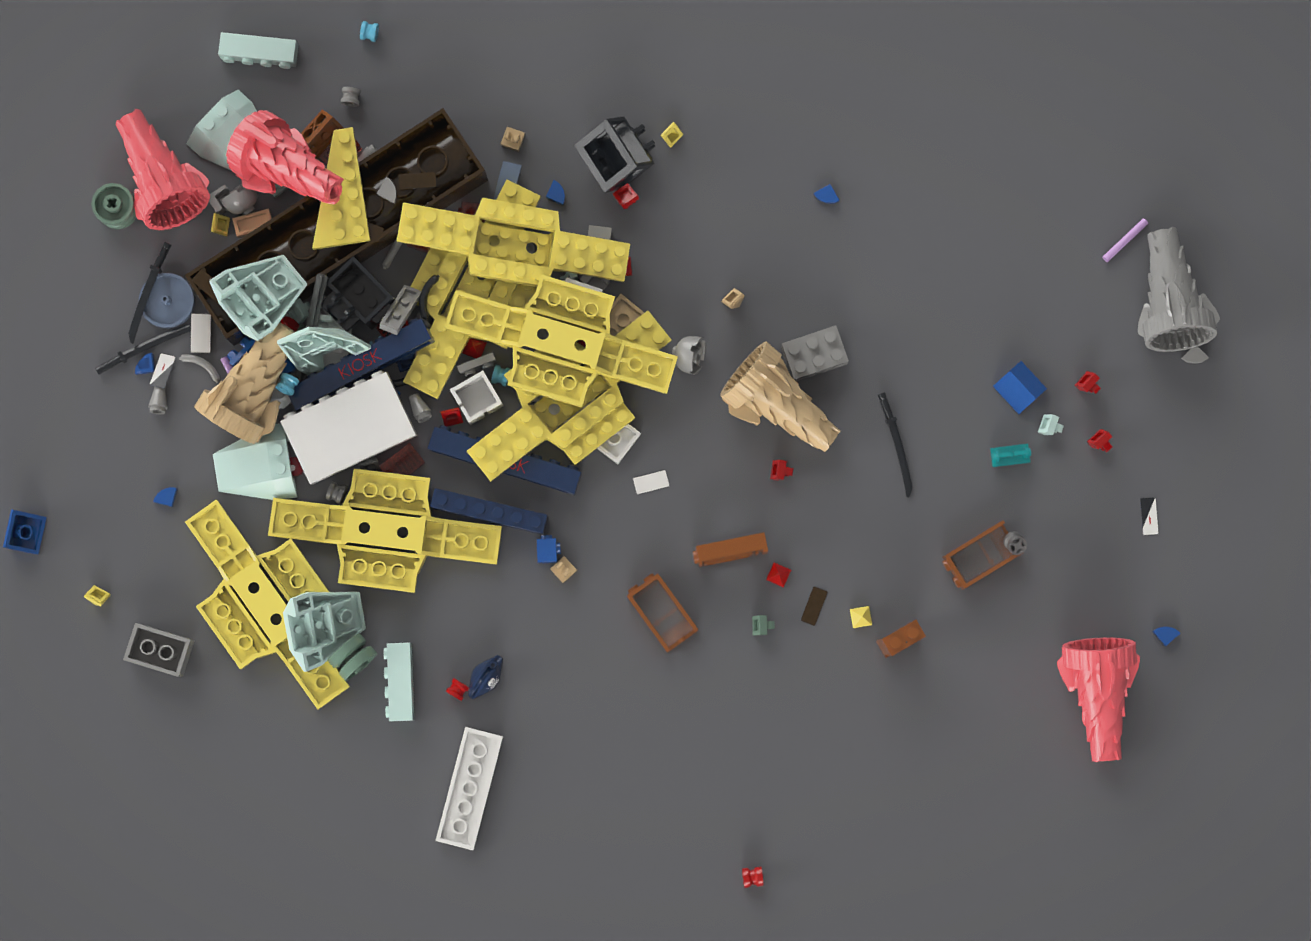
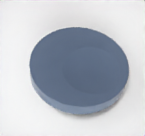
(169, 301)

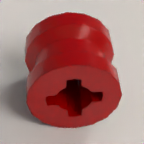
(457, 689)

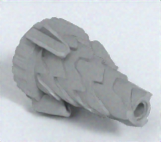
(1175, 312)

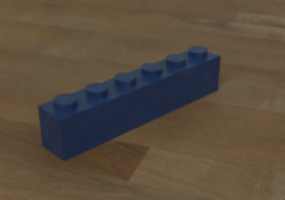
(489, 511)

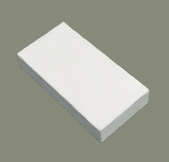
(200, 333)

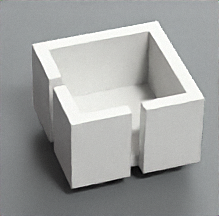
(476, 397)

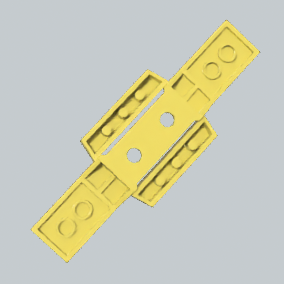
(510, 259)

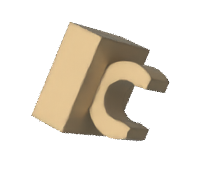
(512, 139)
(563, 569)

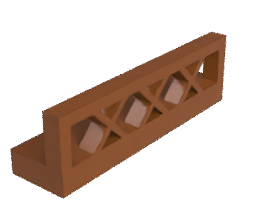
(321, 133)

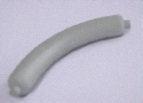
(391, 254)
(202, 362)

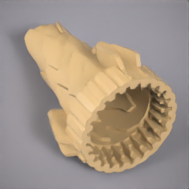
(767, 389)
(243, 398)

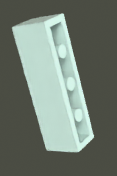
(258, 49)
(400, 682)

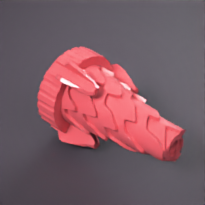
(270, 153)
(166, 190)
(1102, 674)

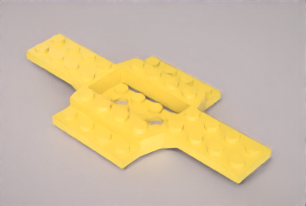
(568, 316)
(436, 361)
(579, 434)
(385, 494)
(231, 618)

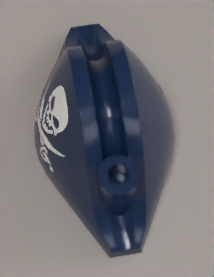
(485, 677)

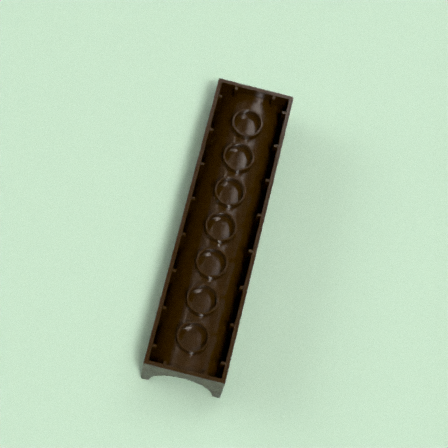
(427, 147)

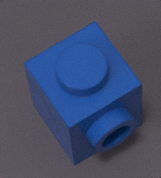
(547, 549)

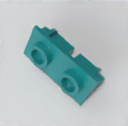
(1010, 455)

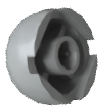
(240, 200)
(690, 352)

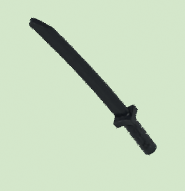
(155, 270)
(122, 357)
(891, 421)

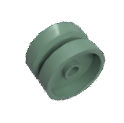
(105, 200)
(352, 656)

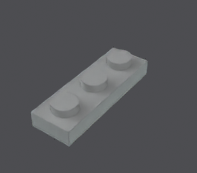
(400, 310)

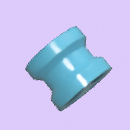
(369, 31)
(498, 375)
(287, 384)

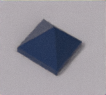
(405, 363)

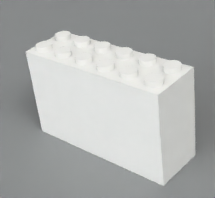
(348, 427)

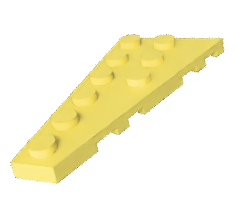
(347, 219)

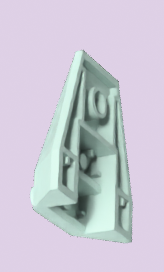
(215, 129)
(258, 294)
(309, 345)
(257, 468)
(321, 624)

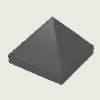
(370, 464)

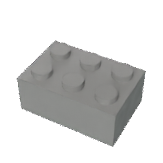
(814, 353)
(158, 650)

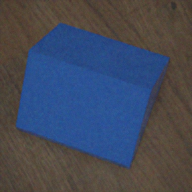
(1019, 387)
(24, 532)

